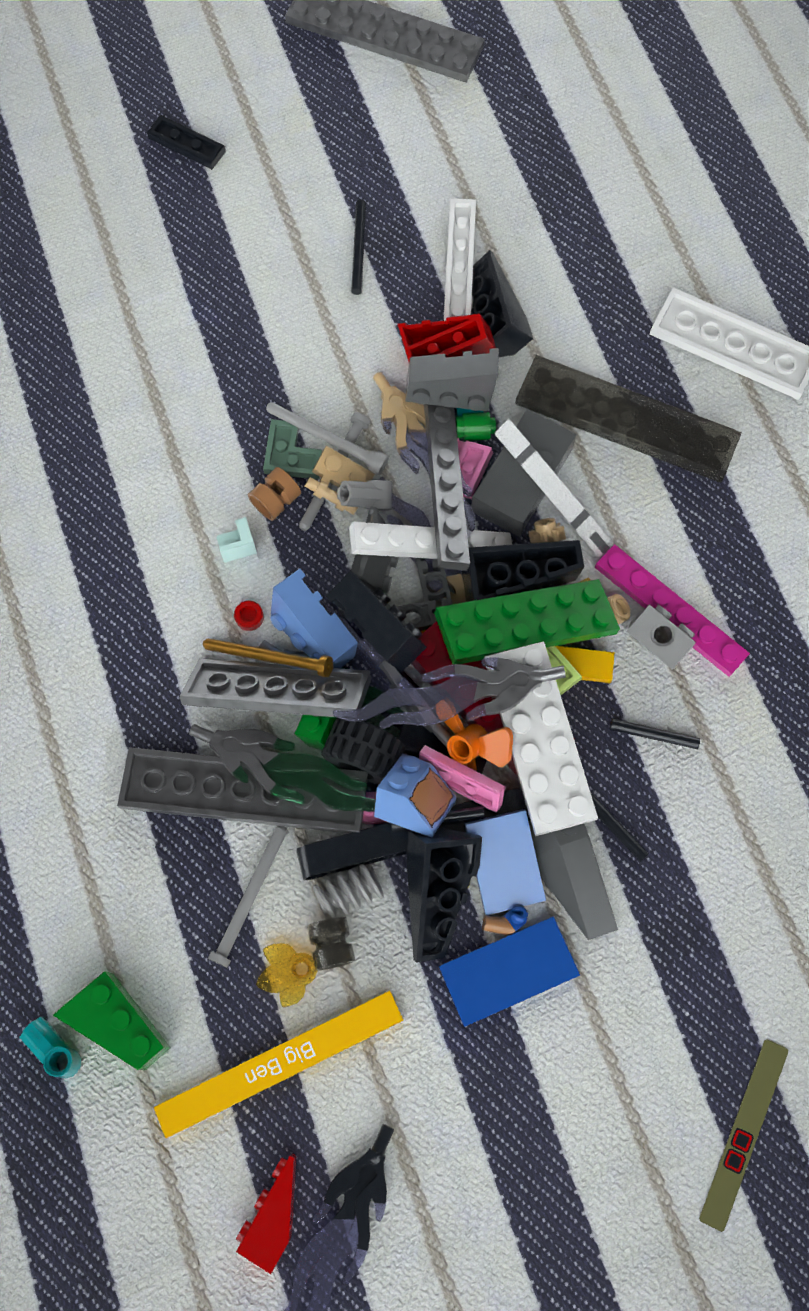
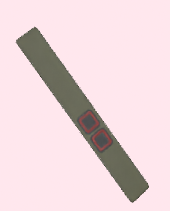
(743, 1136)

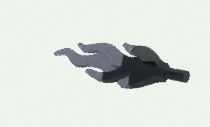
(349, 1227)

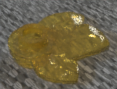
(282, 974)

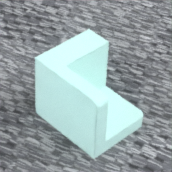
(237, 542)

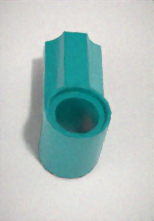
(48, 1047)

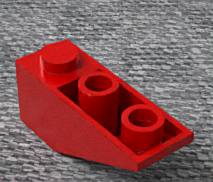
(271, 1229)

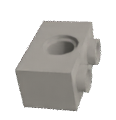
(644, 632)

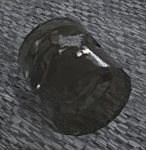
(331, 943)

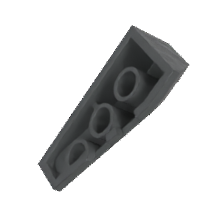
(574, 877)

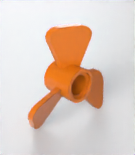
(476, 742)

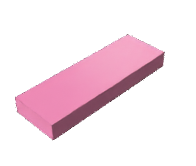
(465, 780)

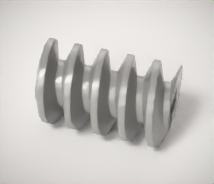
(348, 891)

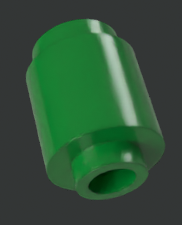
(475, 426)

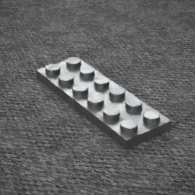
(274, 688)

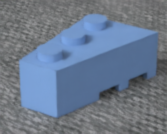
(308, 623)

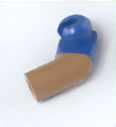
(508, 923)

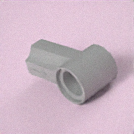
(366, 494)

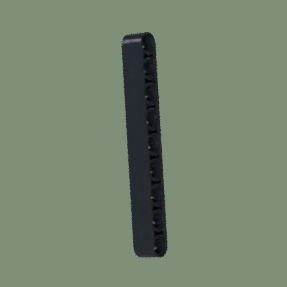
(381, 842)

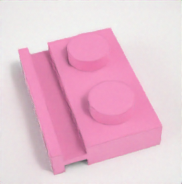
(473, 462)

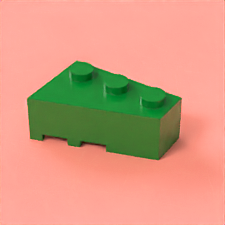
(114, 1022)

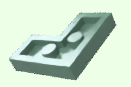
(283, 453)

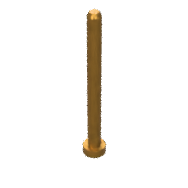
(323, 665)

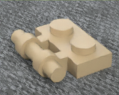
(335, 468)

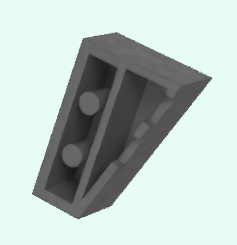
(453, 381)

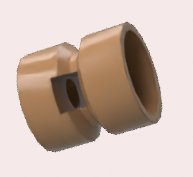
(266, 498)

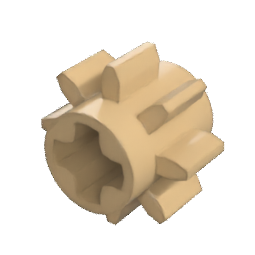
(547, 531)

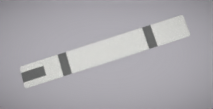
(553, 488)

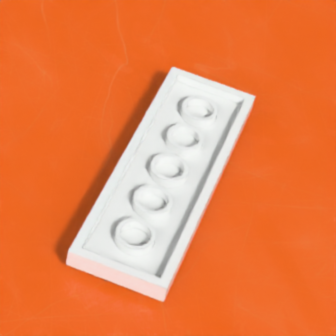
(733, 343)
(546, 752)

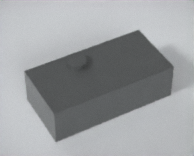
(507, 491)

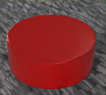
(249, 615)

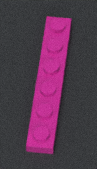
(647, 590)

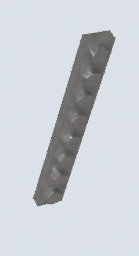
(446, 488)

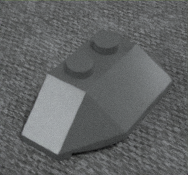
(373, 568)

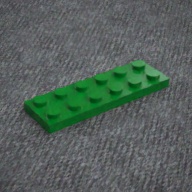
(526, 618)

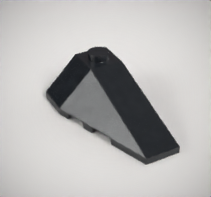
(499, 306)
(437, 884)

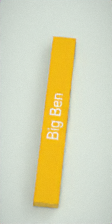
(277, 1064)

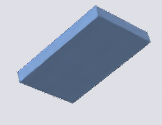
(507, 862)

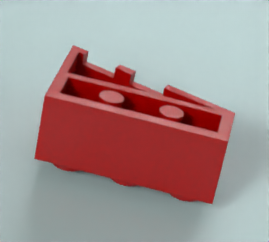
(447, 337)

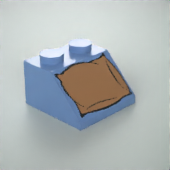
(414, 796)

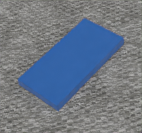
(508, 971)

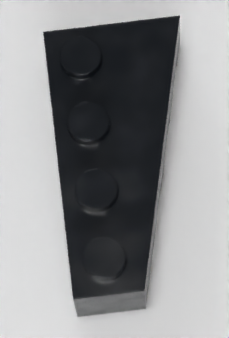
(520, 568)

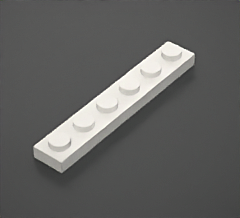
(460, 258)
(411, 540)

